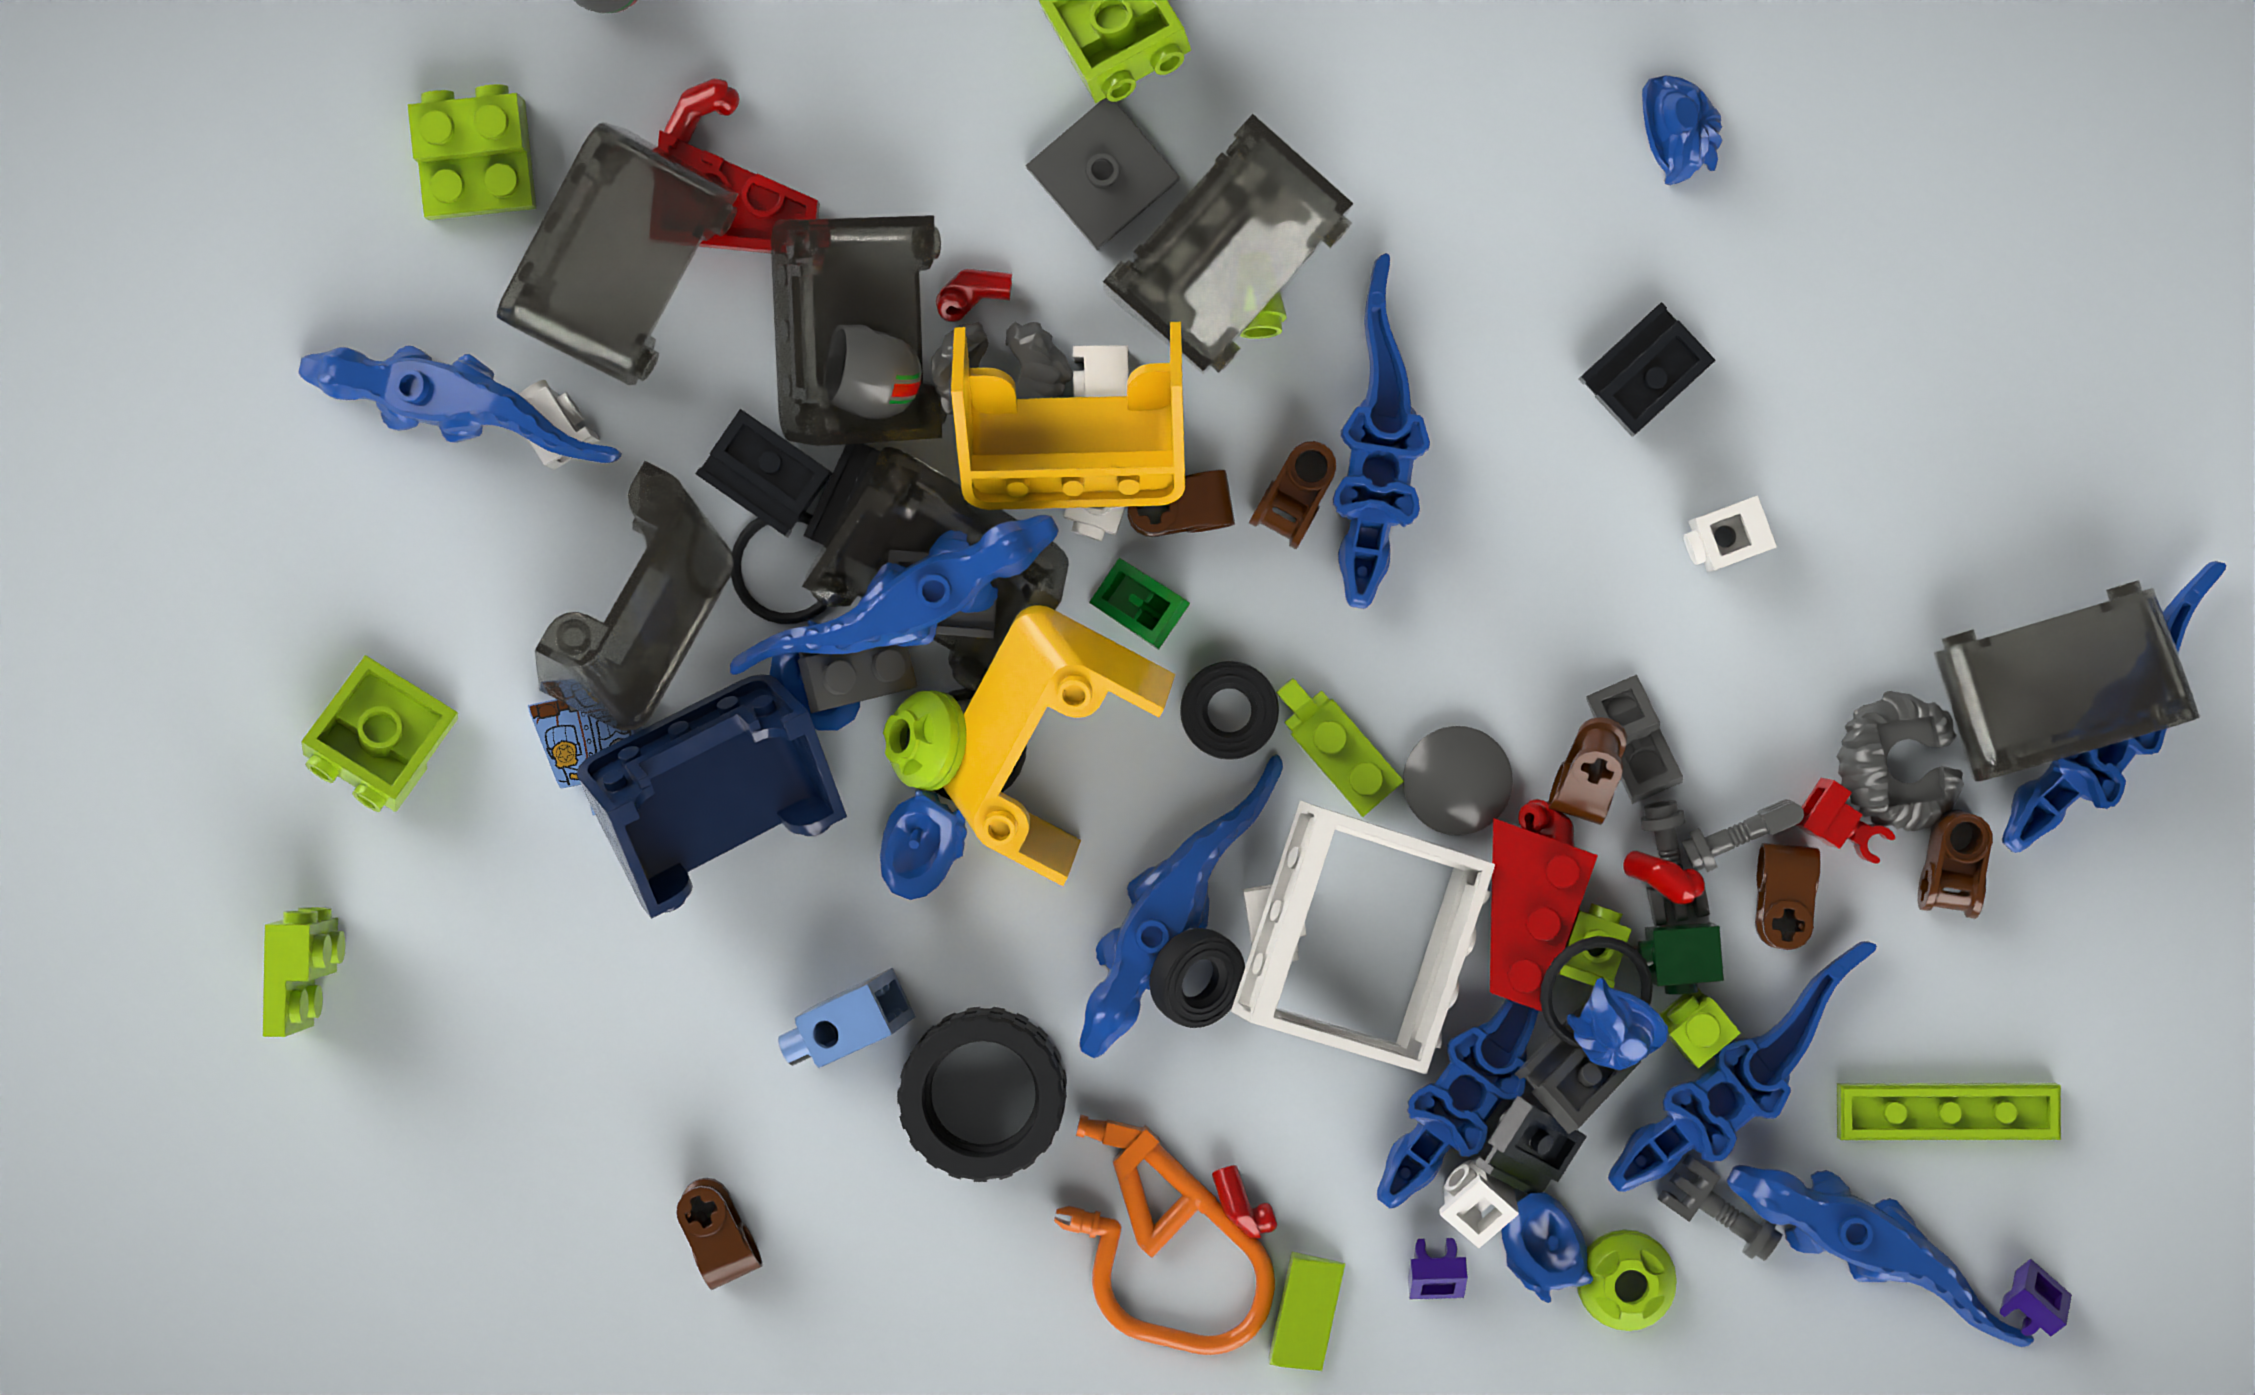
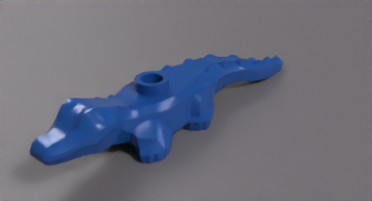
(453, 396)
(1383, 444)
(910, 601)
(2097, 773)
(1164, 904)
(1743, 1083)
(1460, 1101)
(1873, 1239)

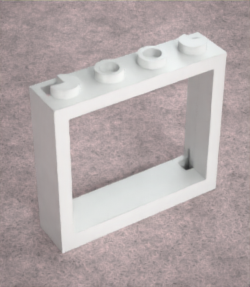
(1284, 920)

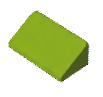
(1306, 1312)

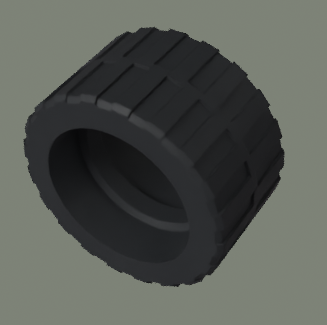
(962, 1157)

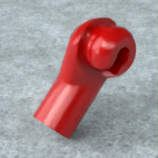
(699, 101)
(968, 289)
(1547, 822)
(1665, 876)
(1237, 1206)

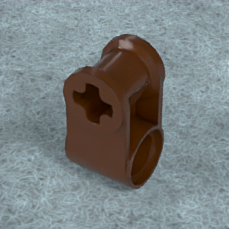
(1294, 496)
(1201, 508)
(1591, 771)
(1956, 868)
(1789, 881)
(721, 1242)

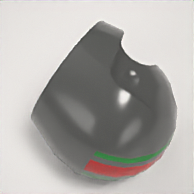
(878, 373)

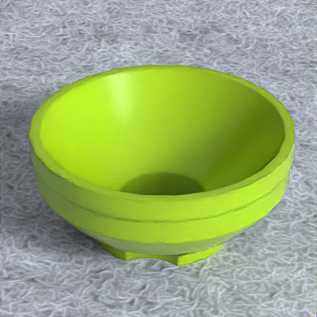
(935, 740)
(1612, 1256)

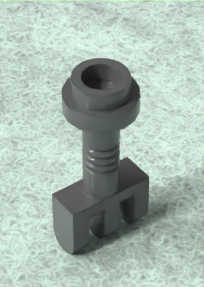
(1663, 819)
(1769, 820)
(1760, 1237)

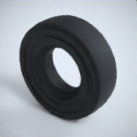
(1229, 676)
(1172, 966)

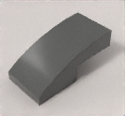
(1647, 757)

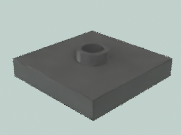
(1102, 172)

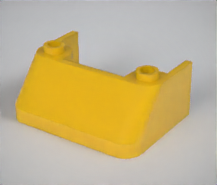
(1072, 447)
(1039, 666)

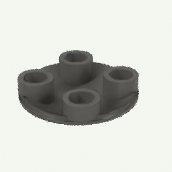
(1457, 780)

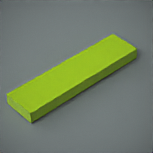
(1948, 1111)

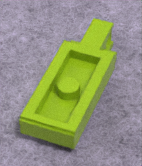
(1339, 748)

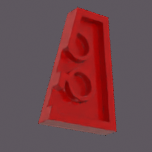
(758, 202)
(1533, 907)

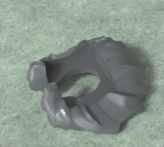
(1041, 362)
(1865, 769)

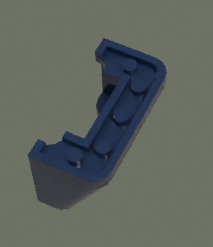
(709, 785)

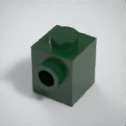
(1683, 956)

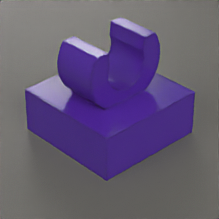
(1437, 1276)
(2039, 1298)

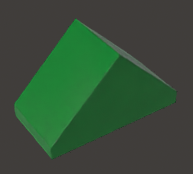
(1139, 603)

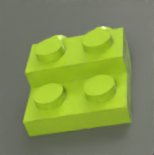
(1118, 41)
(472, 153)
(377, 735)
(296, 954)

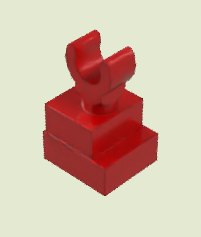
(1835, 821)

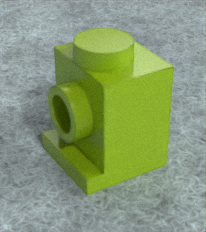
(1588, 968)
(1698, 1027)

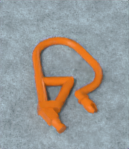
(1141, 1144)

